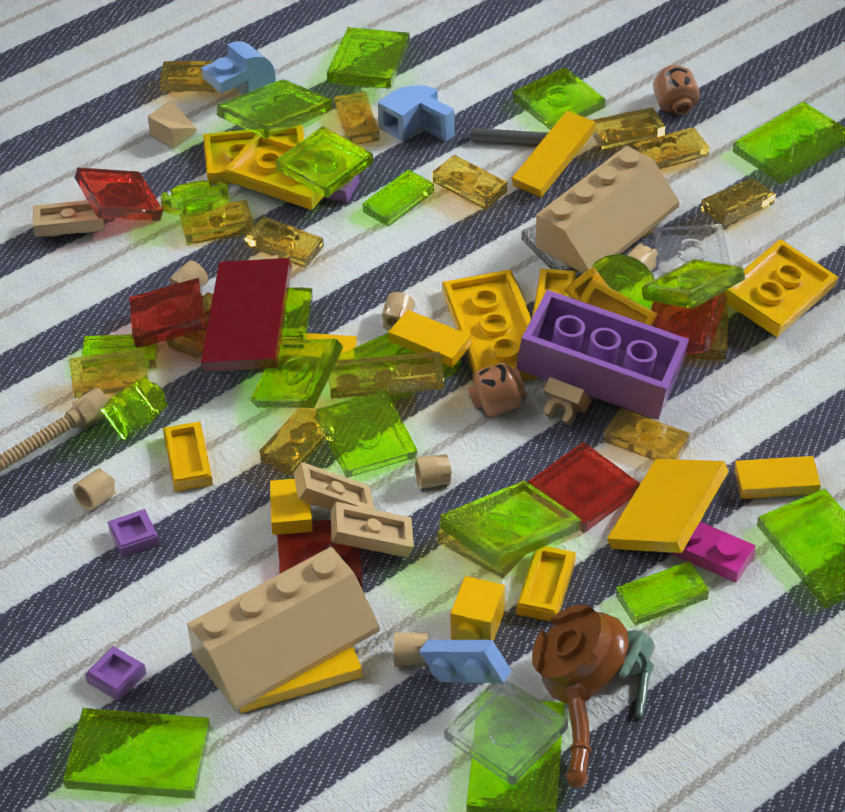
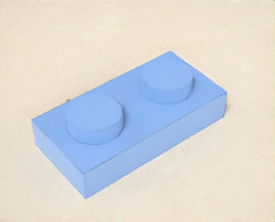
(465, 661)

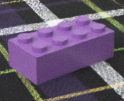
(602, 354)

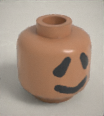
(676, 90)
(497, 389)

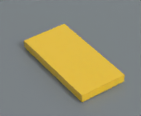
(493, 314)

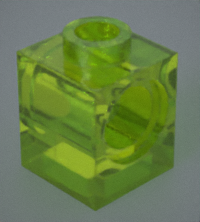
(135, 406)

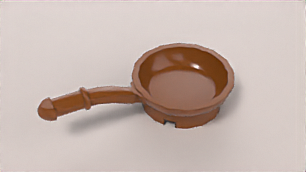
(577, 663)

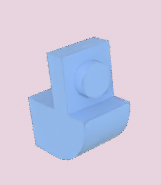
(241, 69)
(413, 109)

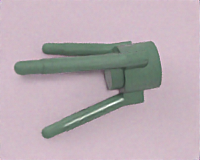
(638, 661)

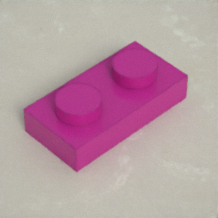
(718, 552)

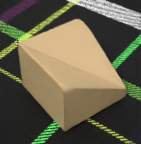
(170, 125)

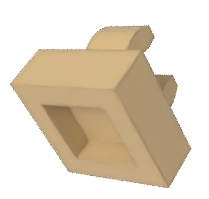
(565, 396)

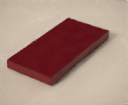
(247, 315)

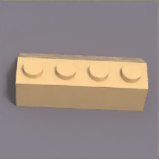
(605, 210)
(282, 628)

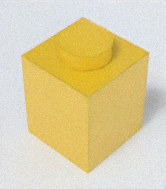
(477, 610)

